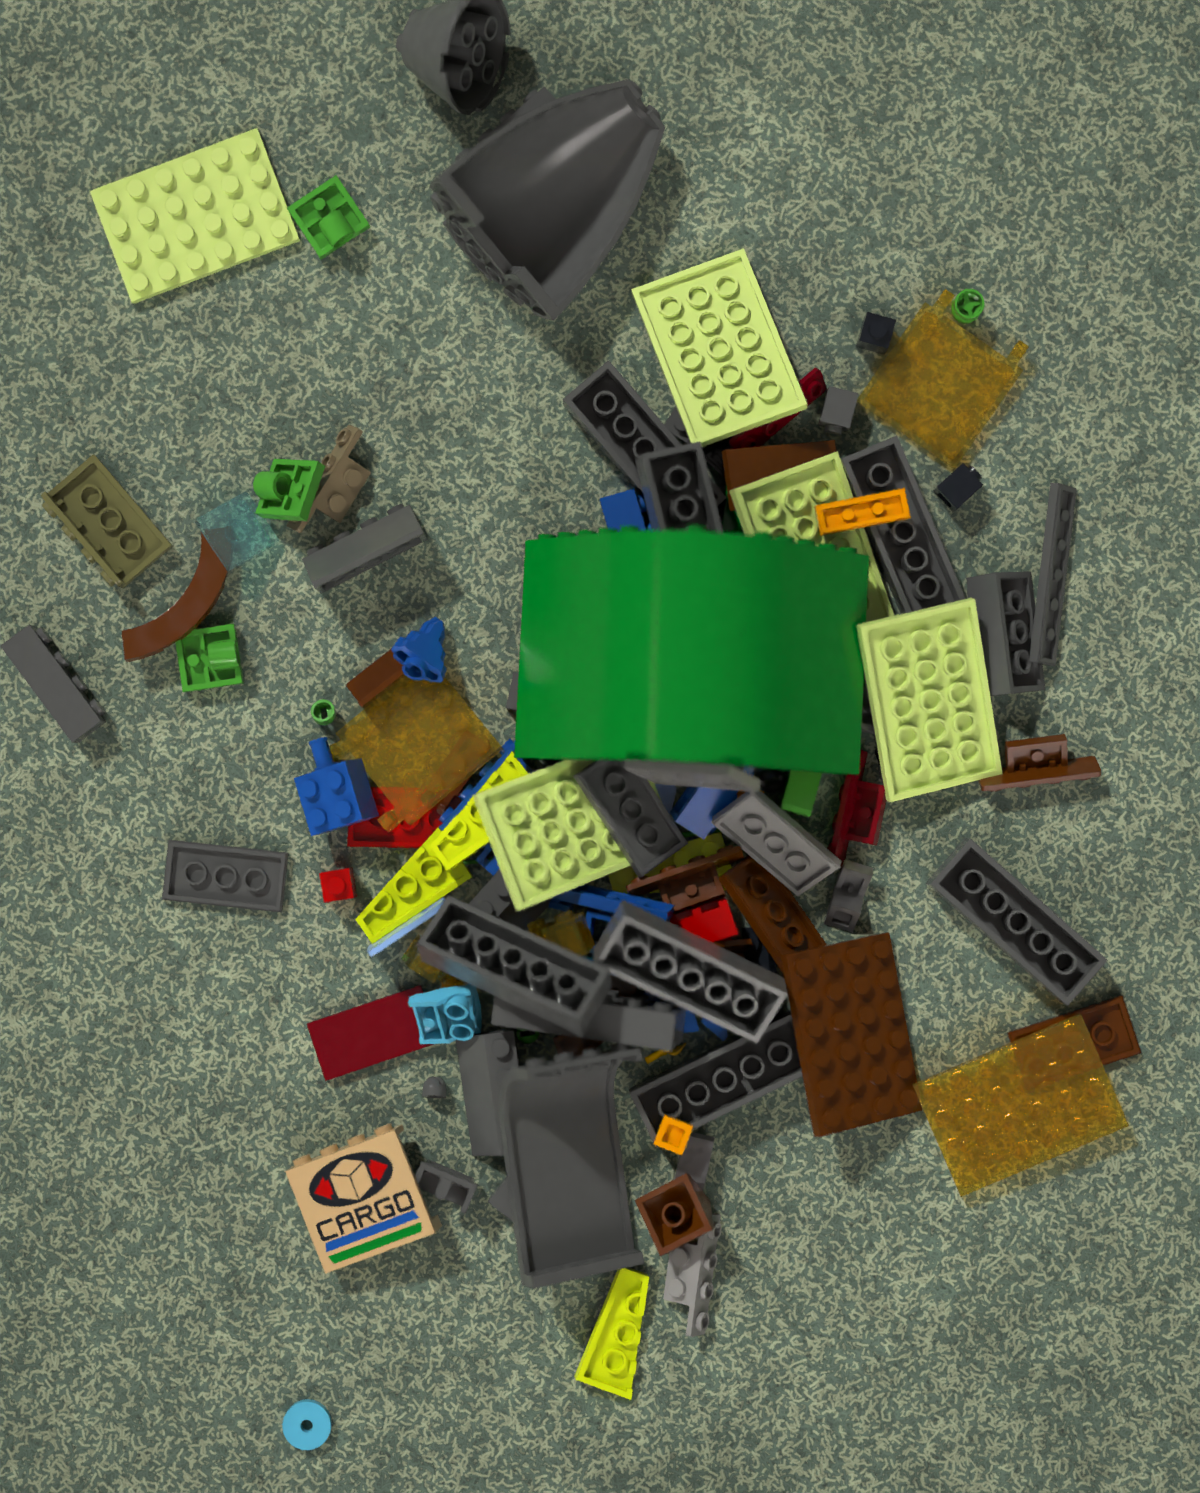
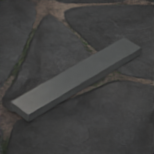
(1052, 574)

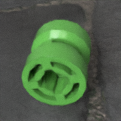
(969, 301)

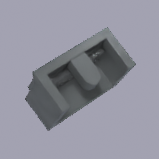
(446, 1183)

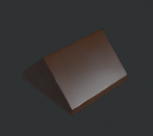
(676, 1213)

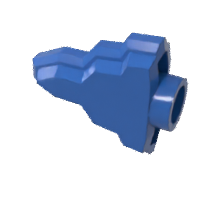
(422, 652)

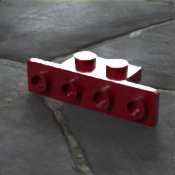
(812, 387)
(859, 812)

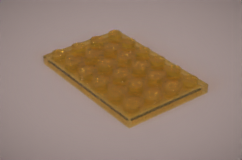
(1020, 1105)

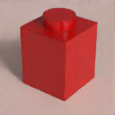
(338, 884)

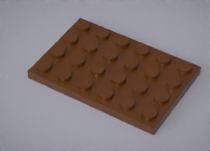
(851, 1033)

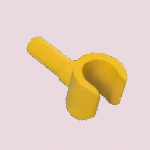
(657, 1054)

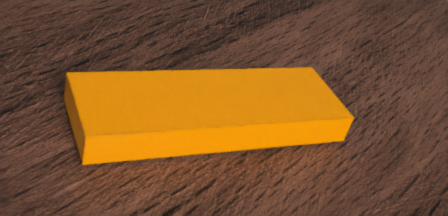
(862, 512)

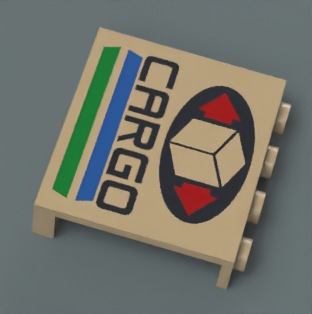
(360, 1198)

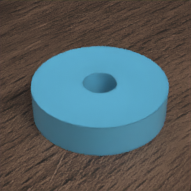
(307, 1410)

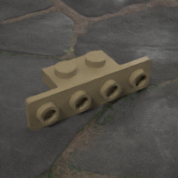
(340, 480)

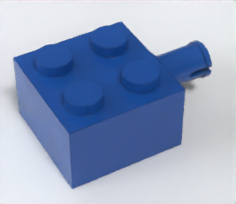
(334, 792)

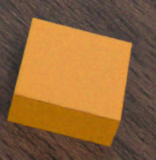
(673, 1134)

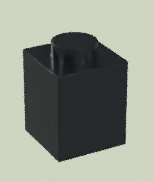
(875, 333)
(959, 486)

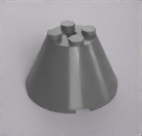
(458, 50)

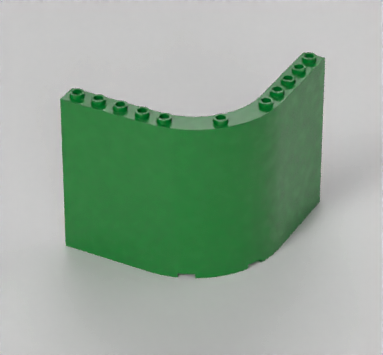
(692, 649)

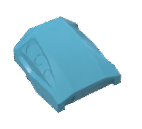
(447, 1014)

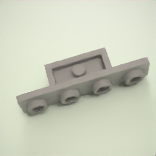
(691, 1277)

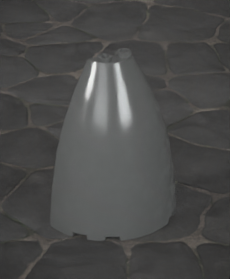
(551, 192)

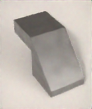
(848, 895)
(696, 1158)

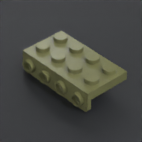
(106, 522)

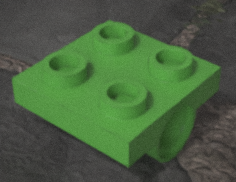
(328, 217)
(288, 489)
(209, 658)

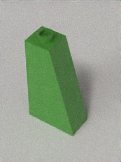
(799, 792)

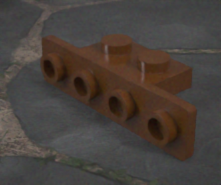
(1040, 762)
(691, 883)

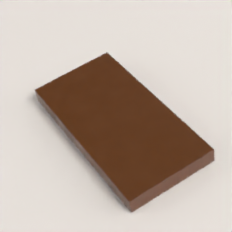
(755, 463)
(770, 909)
(1107, 1025)

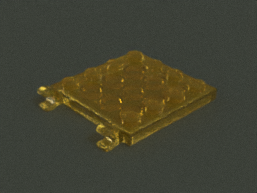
(941, 383)
(416, 745)

